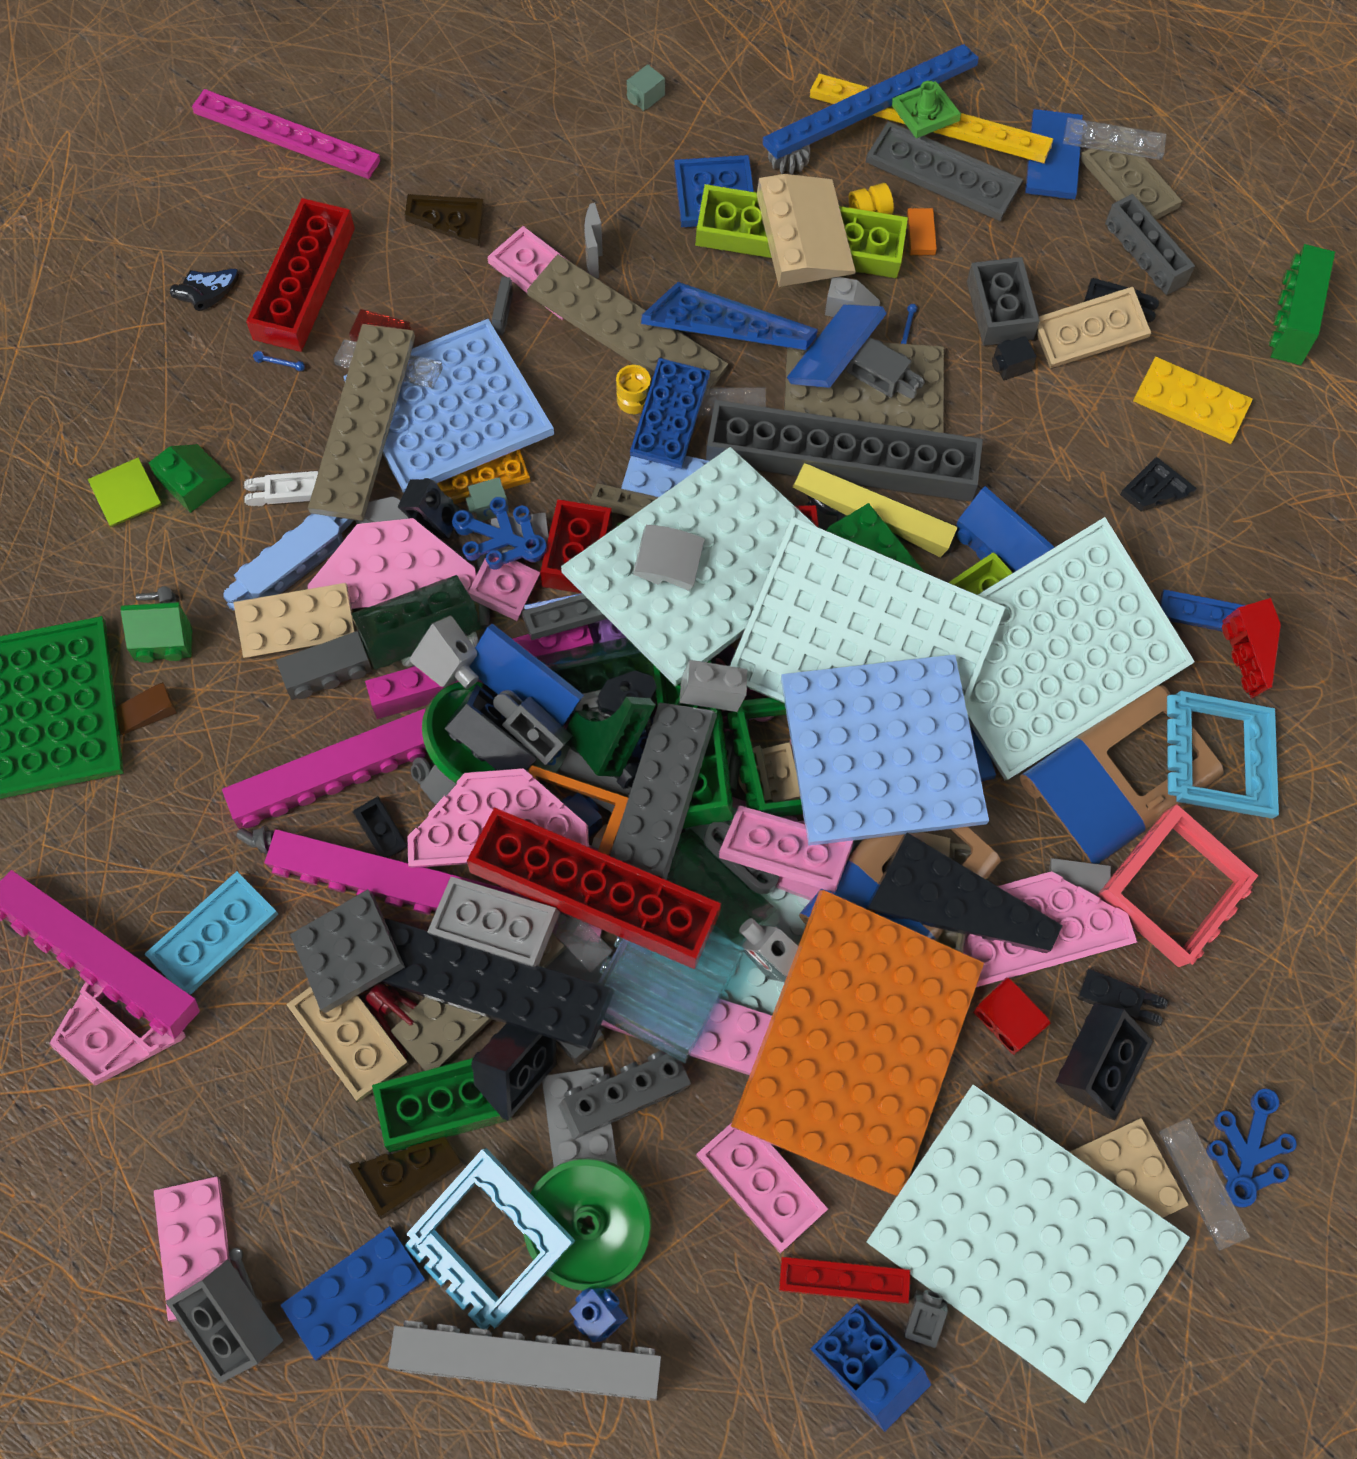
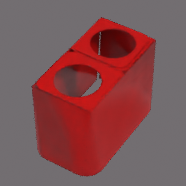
(1011, 1016)

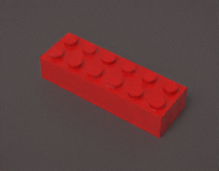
(301, 275)

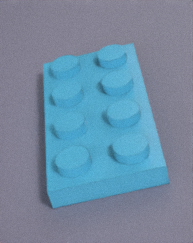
(211, 934)

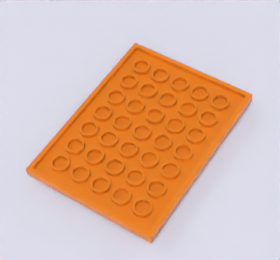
(858, 1044)

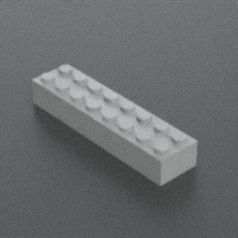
(525, 1363)

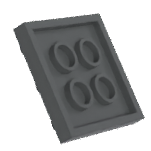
(347, 951)

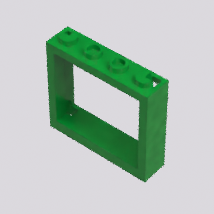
(742, 747)

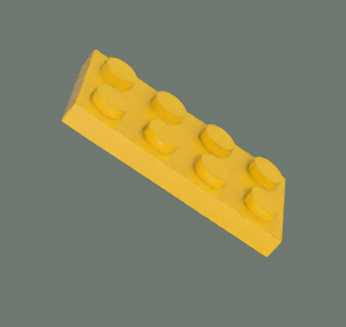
(1193, 400)

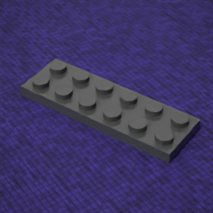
(944, 171)
(663, 788)

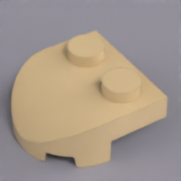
(776, 773)

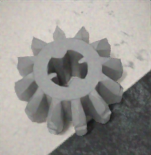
(792, 161)

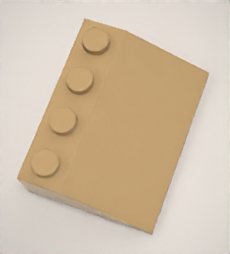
(804, 228)

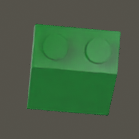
(189, 474)
(157, 632)

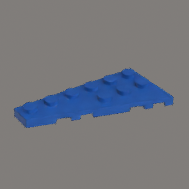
(710, 314)

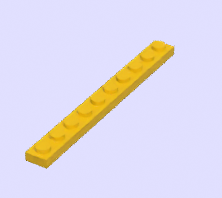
(967, 129)

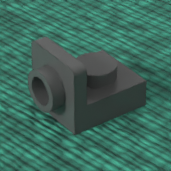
(926, 1318)

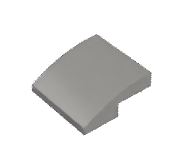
(593, 240)
(668, 556)
(1085, 875)

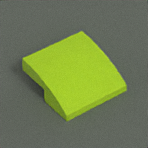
(124, 492)

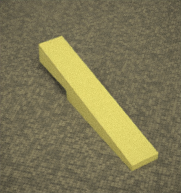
(902, 520)

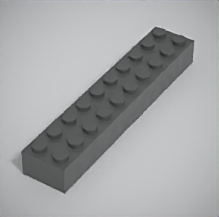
(848, 449)

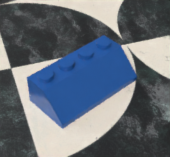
(994, 527)

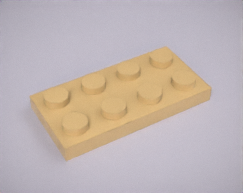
(1092, 327)
(293, 619)
(350, 1042)

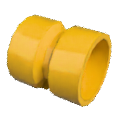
(876, 199)
(632, 388)

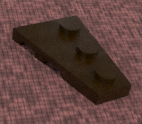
(447, 215)
(403, 1175)

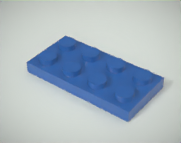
(353, 1293)

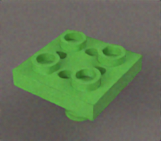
(923, 104)

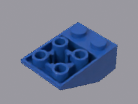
(871, 1367)

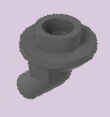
(421, 769)
(259, 839)

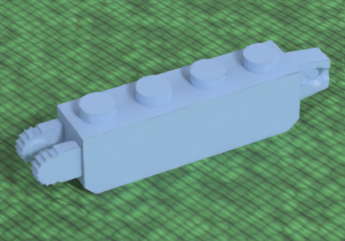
(288, 559)

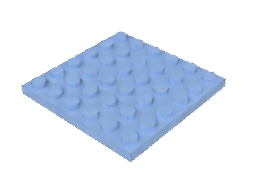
(471, 413)
(883, 750)

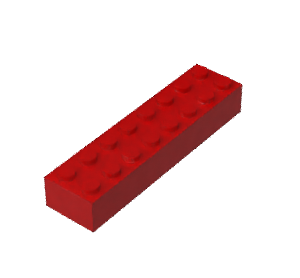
(594, 887)

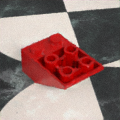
(1254, 642)

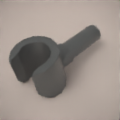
(164, 595)

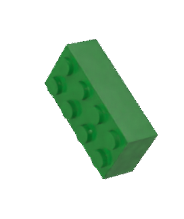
(1301, 304)
(871, 532)
(431, 1106)

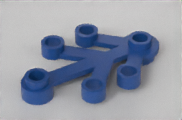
(500, 537)
(1249, 1151)

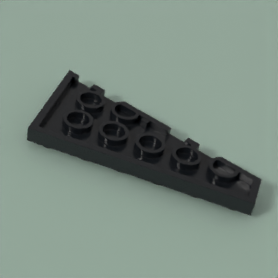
(945, 895)

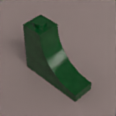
(610, 741)

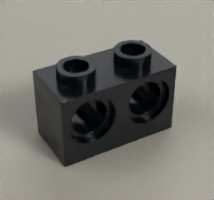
(429, 507)

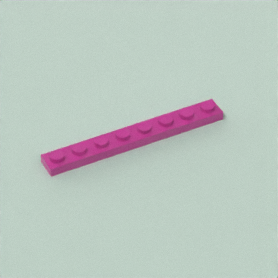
(286, 134)

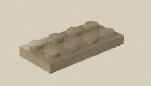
(1130, 175)

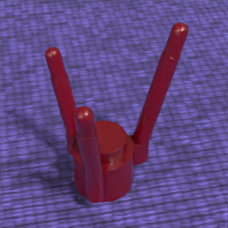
(385, 1001)

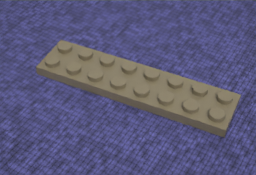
(616, 320)
(362, 422)

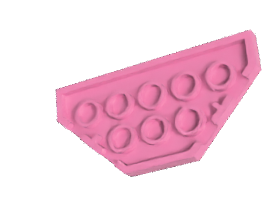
(390, 560)
(459, 817)
(1087, 929)

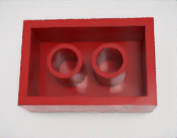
(572, 531)

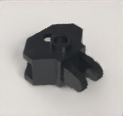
(612, 696)

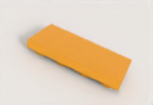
(508, 467)

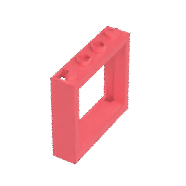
(1210, 848)

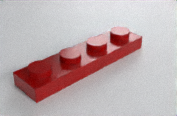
(844, 1280)

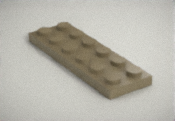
(444, 1029)

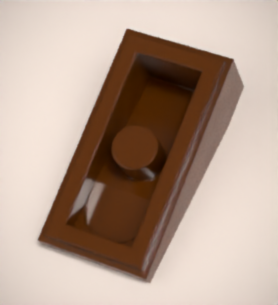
(145, 709)

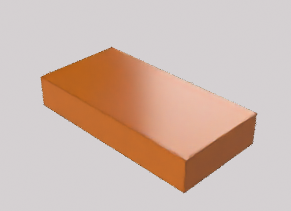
(921, 231)

